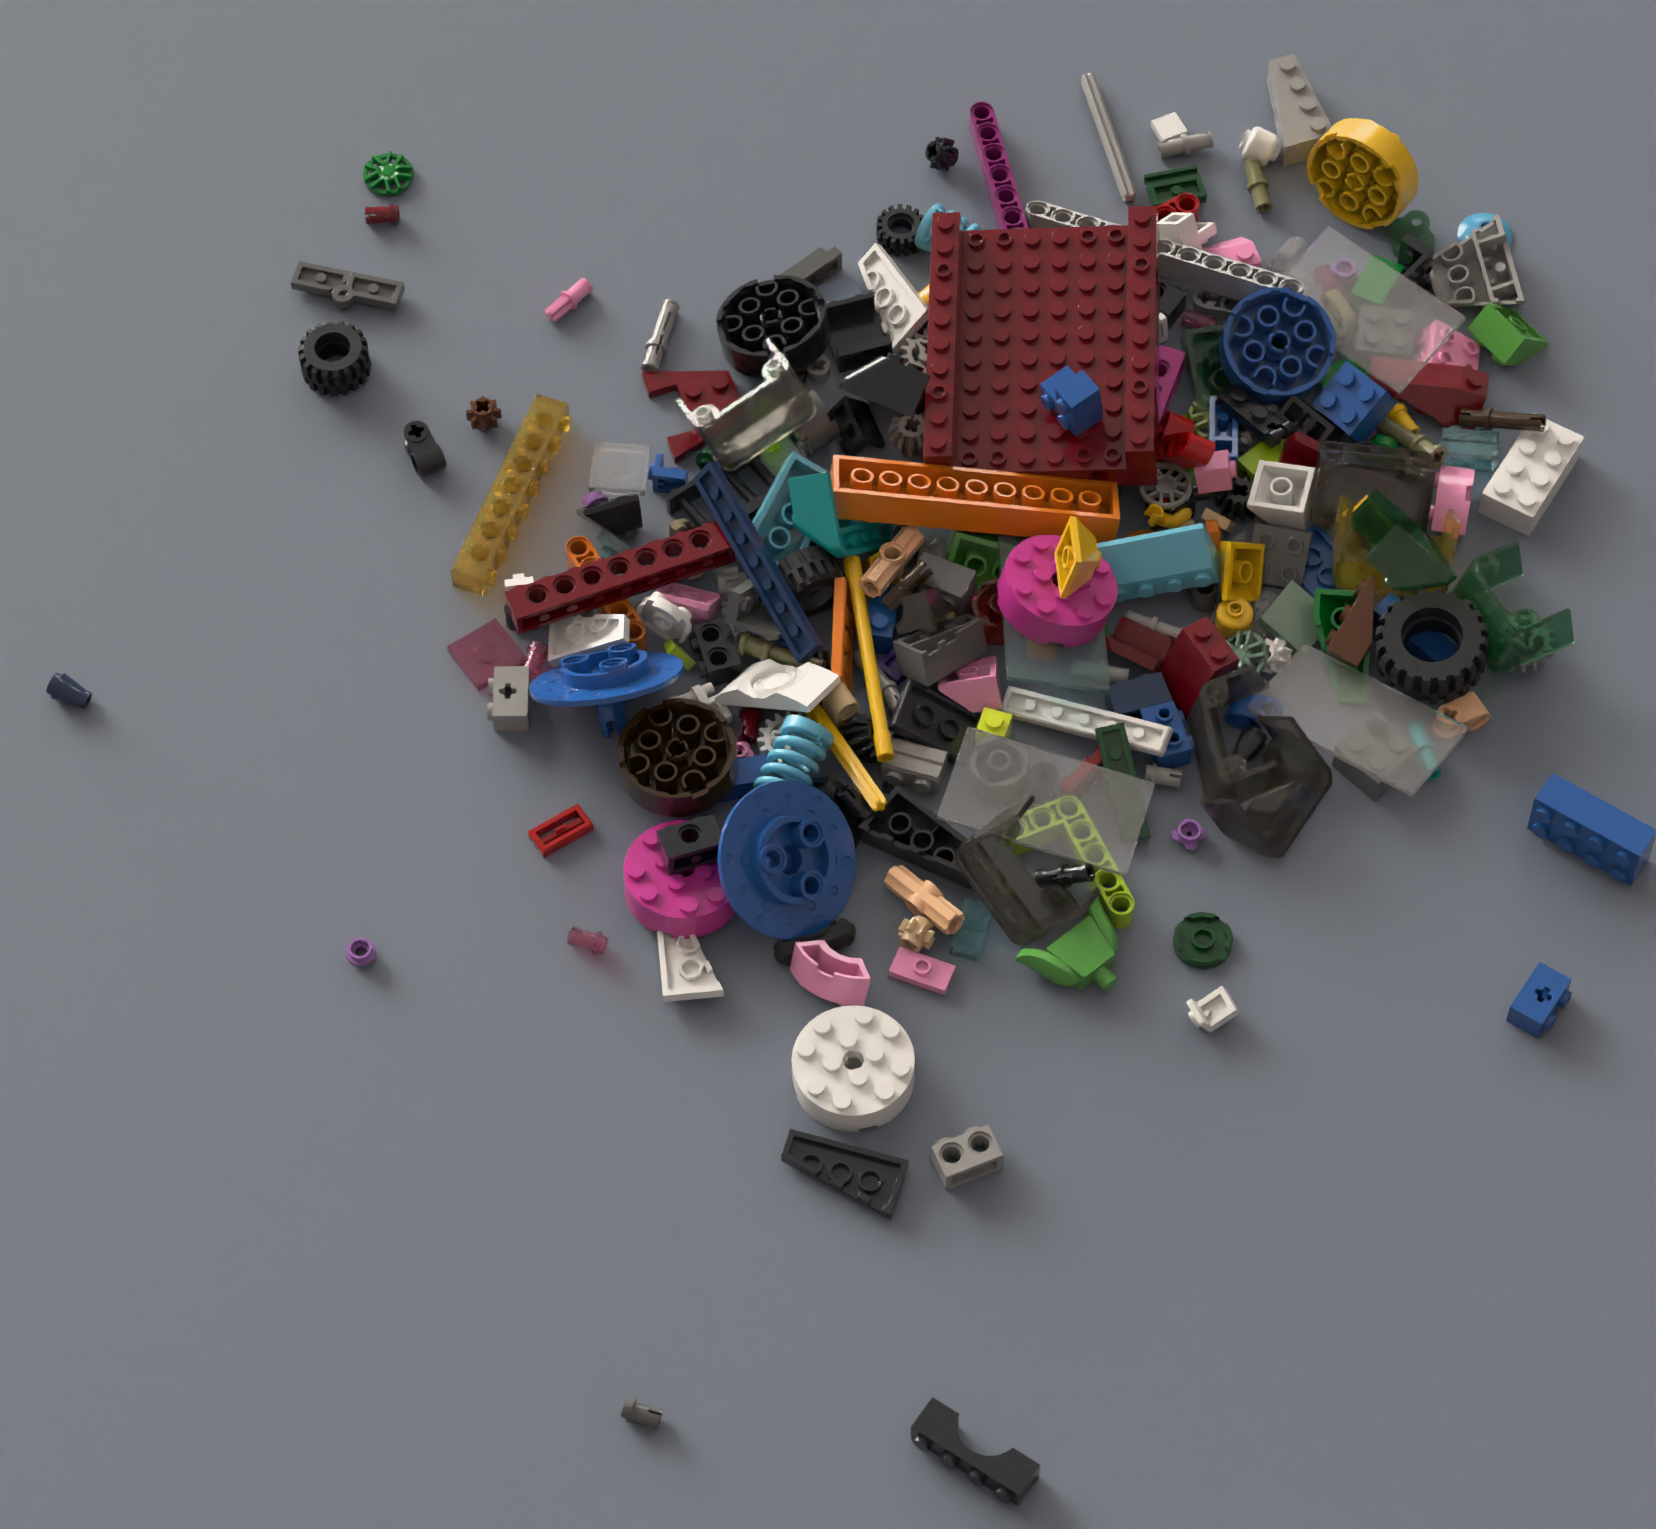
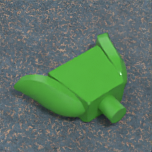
(1080, 954)

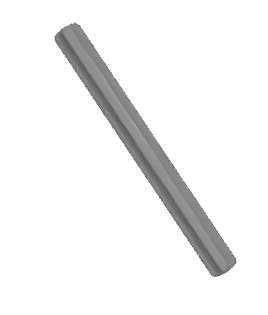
(1108, 137)

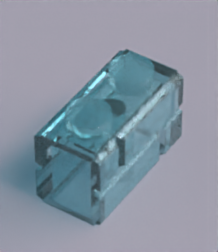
(1471, 448)

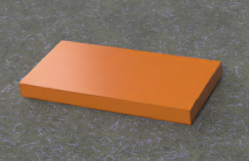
(842, 633)

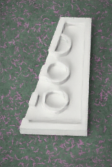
(895, 297)

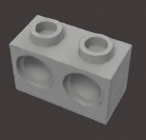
(970, 1163)

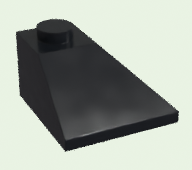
(616, 515)

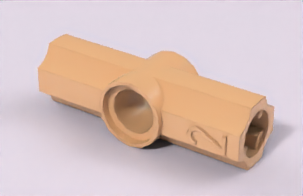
(891, 561)
(924, 899)

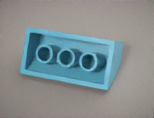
(1162, 561)

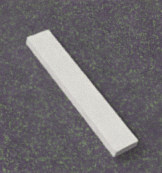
(1083, 719)

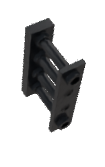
(683, 496)

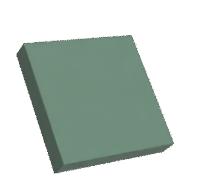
(1291, 617)

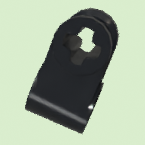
(422, 448)

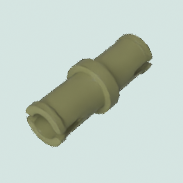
(1257, 186)

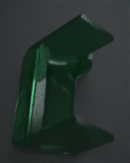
(1400, 546)
(1513, 636)

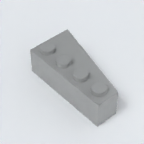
(1296, 110)

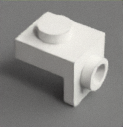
(1212, 1010)

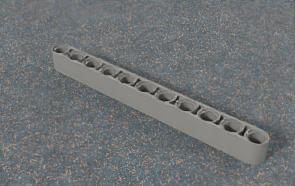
(1177, 260)

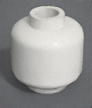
(1259, 145)

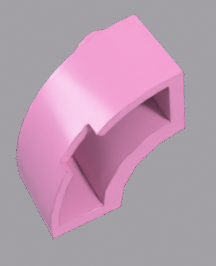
(1452, 493)
(829, 973)

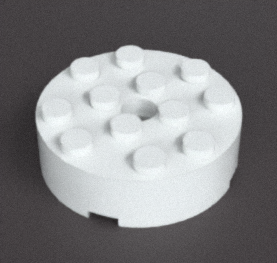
(848, 1040)

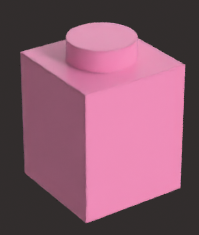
(1217, 474)

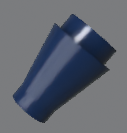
(68, 690)

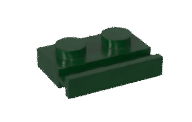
(1170, 183)

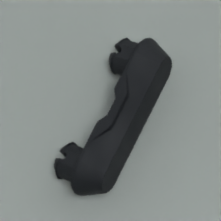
(837, 936)

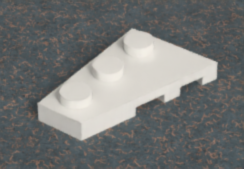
(685, 970)

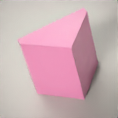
(699, 602)

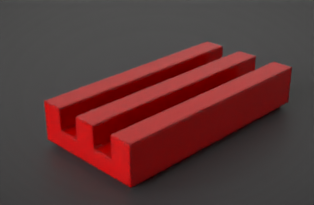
(563, 834)

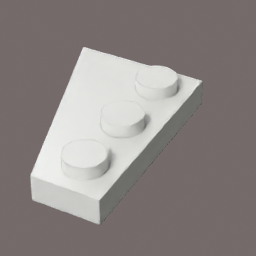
(585, 635)

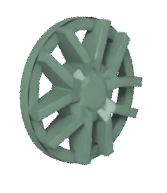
(1246, 652)

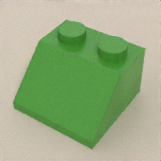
(1506, 335)

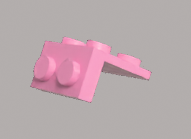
(1458, 351)

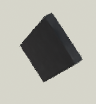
(931, 719)

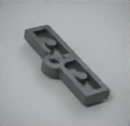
(347, 286)

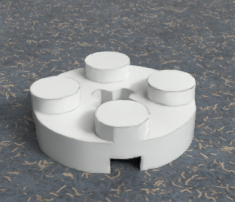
(665, 618)

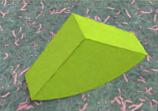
(674, 649)

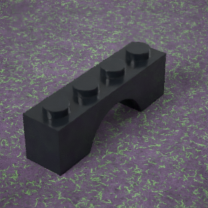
(1006, 1474)

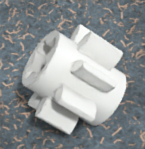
(1277, 655)

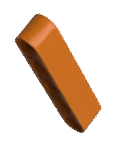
(583, 546)

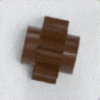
(483, 414)

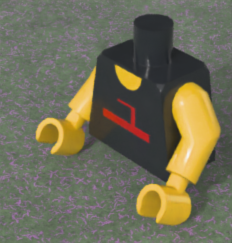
(1173, 518)

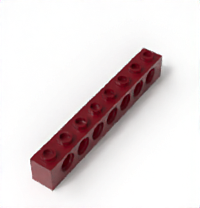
(613, 587)

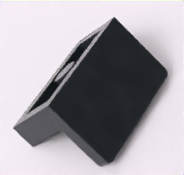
(855, 426)

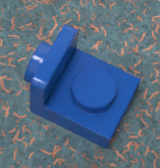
(664, 478)

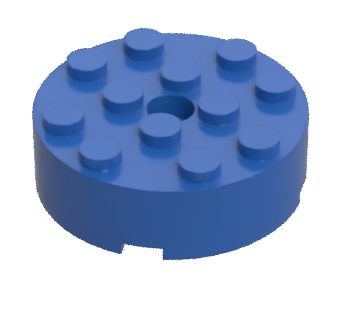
(1282, 317)

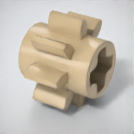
(916, 933)

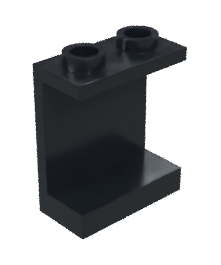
(856, 332)

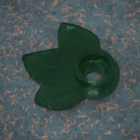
(1403, 225)

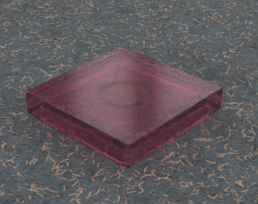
(483, 650)

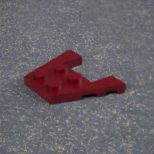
(695, 390)

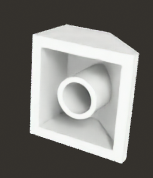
(1282, 494)

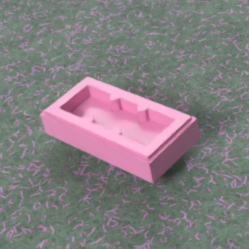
(922, 970)

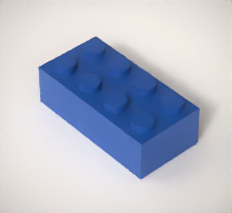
(1591, 829)

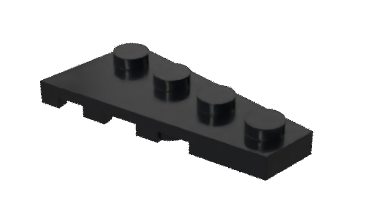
(854, 1171)

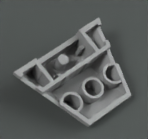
(1477, 270)

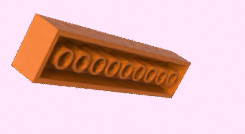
(971, 498)

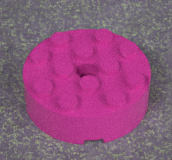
(1032, 598)
(675, 903)

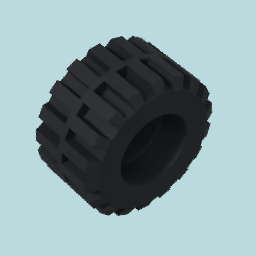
(330, 341)
(811, 577)

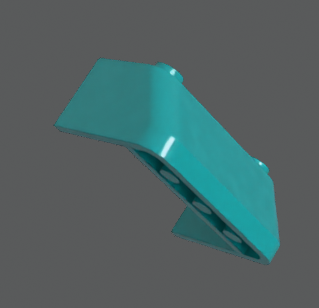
(818, 520)

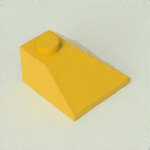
(1075, 557)
(1241, 570)

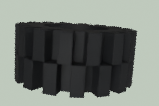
(895, 218)

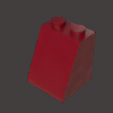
(1195, 659)

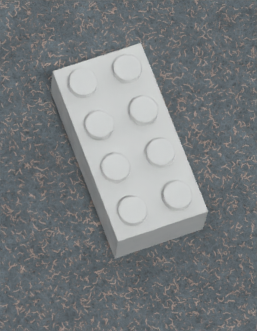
(1530, 476)

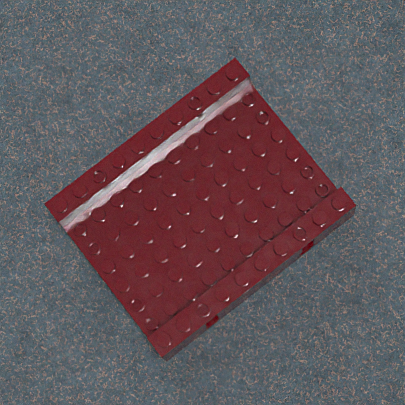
(1019, 310)

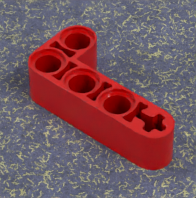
(1180, 445)

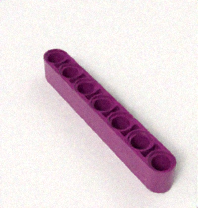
(996, 167)

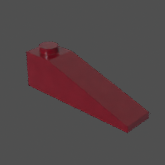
(1443, 392)

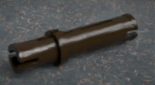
(1502, 420)

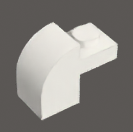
(1185, 230)

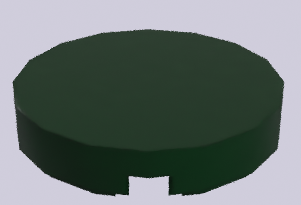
(1202, 940)

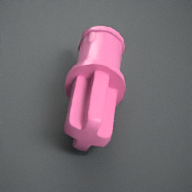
(568, 300)

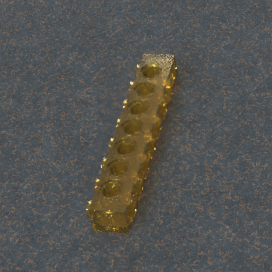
(540, 432)

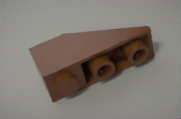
(1355, 634)

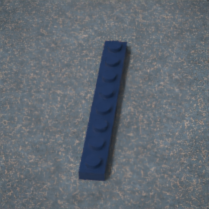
(757, 562)

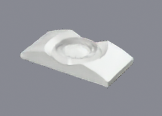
(779, 686)

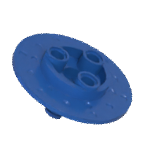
(607, 681)
(769, 859)

